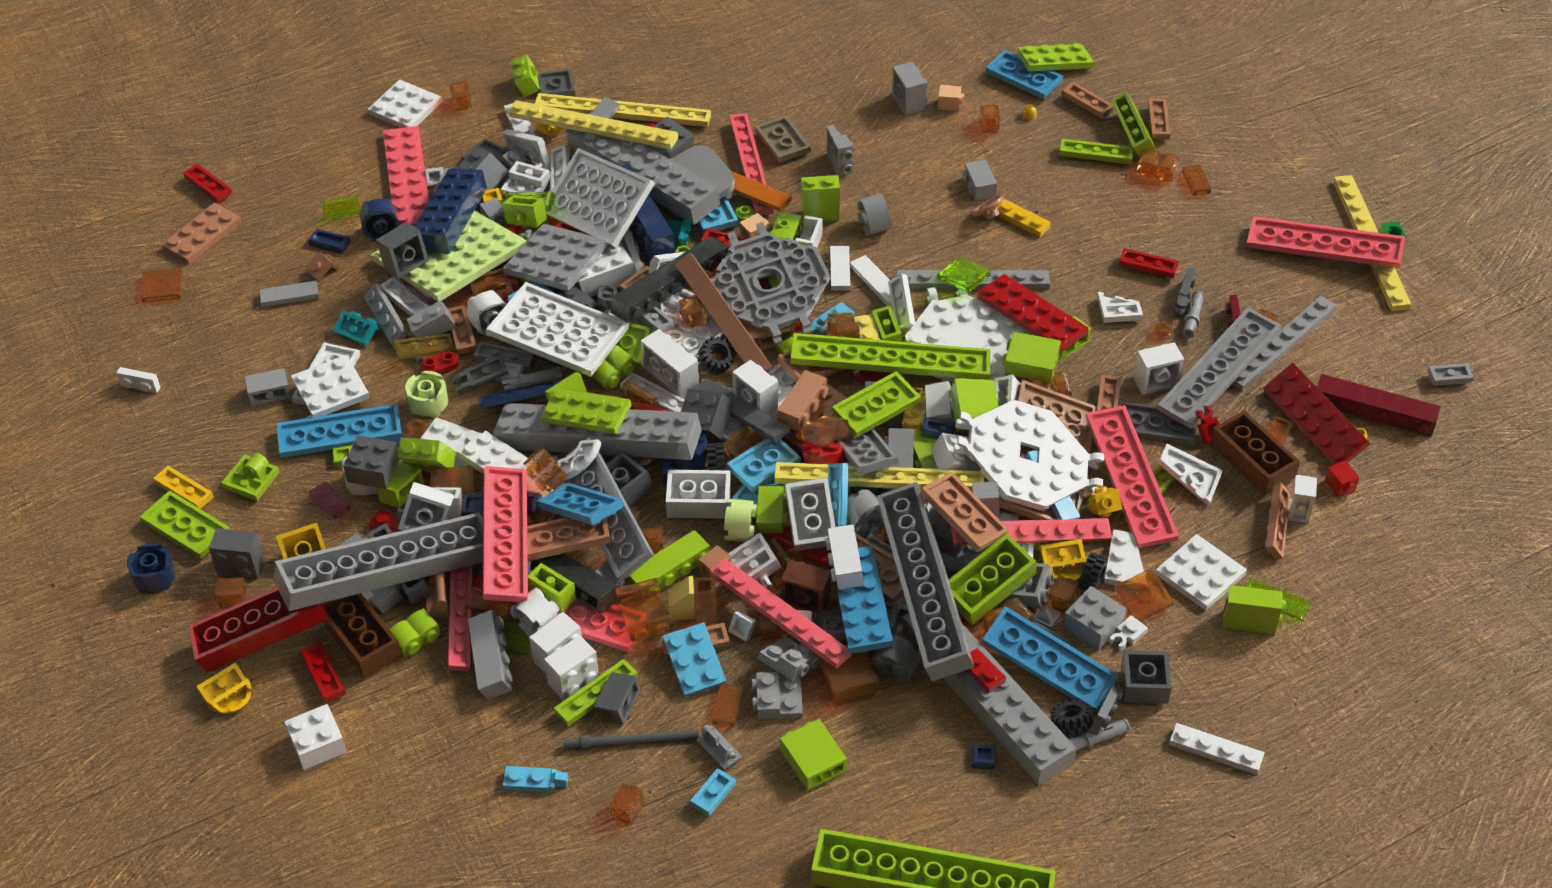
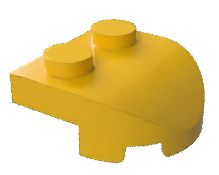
(1064, 558)
(226, 690)

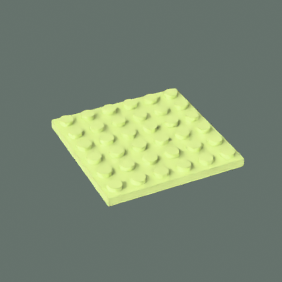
(476, 252)

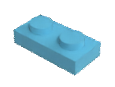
(713, 792)

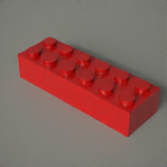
(249, 628)

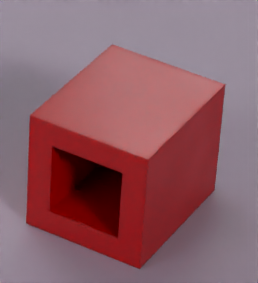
(1342, 478)

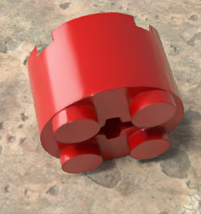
(827, 454)

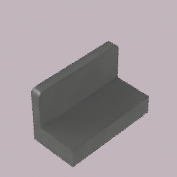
(618, 696)

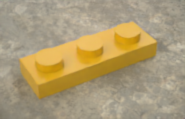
(1023, 218)
(183, 486)

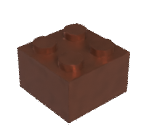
(806, 586)

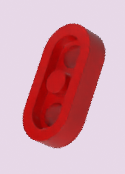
(441, 363)

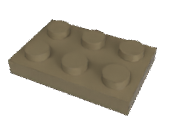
(782, 139)

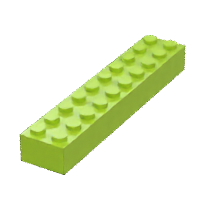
(869, 862)

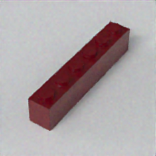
(1380, 405)

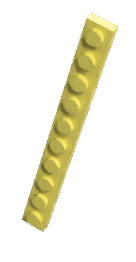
(629, 110)
(593, 124)
(1362, 220)
(884, 478)

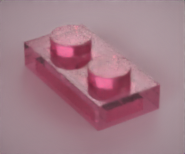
(330, 500)

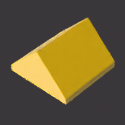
(300, 541)

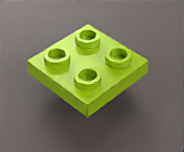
(251, 476)

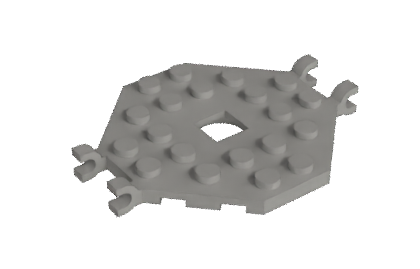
(797, 268)

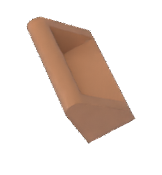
(438, 602)

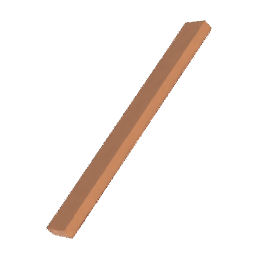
(721, 312)

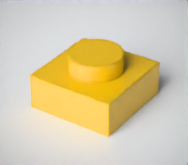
(491, 194)

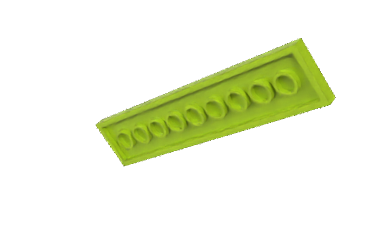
(890, 356)

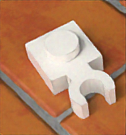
(1129, 631)

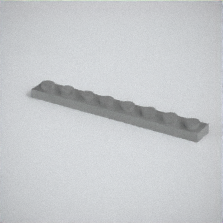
(928, 278)
(1286, 340)

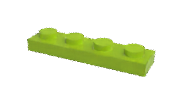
(1096, 151)
(584, 699)

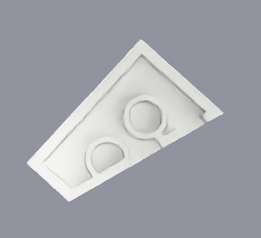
(528, 145)
(1191, 472)
(1123, 558)

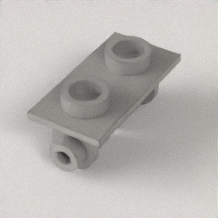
(718, 747)

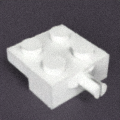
(526, 178)
(756, 559)

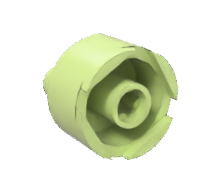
(427, 394)
(740, 520)

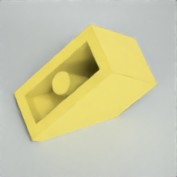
(681, 600)

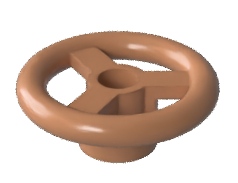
(988, 208)

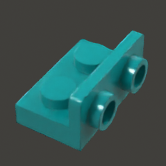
(680, 231)
(356, 328)

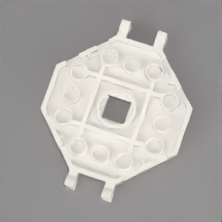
(953, 312)
(996, 448)

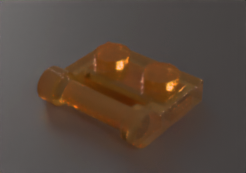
(492, 281)

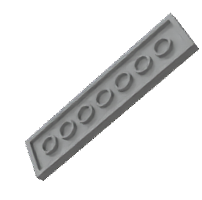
(1219, 367)
(628, 545)

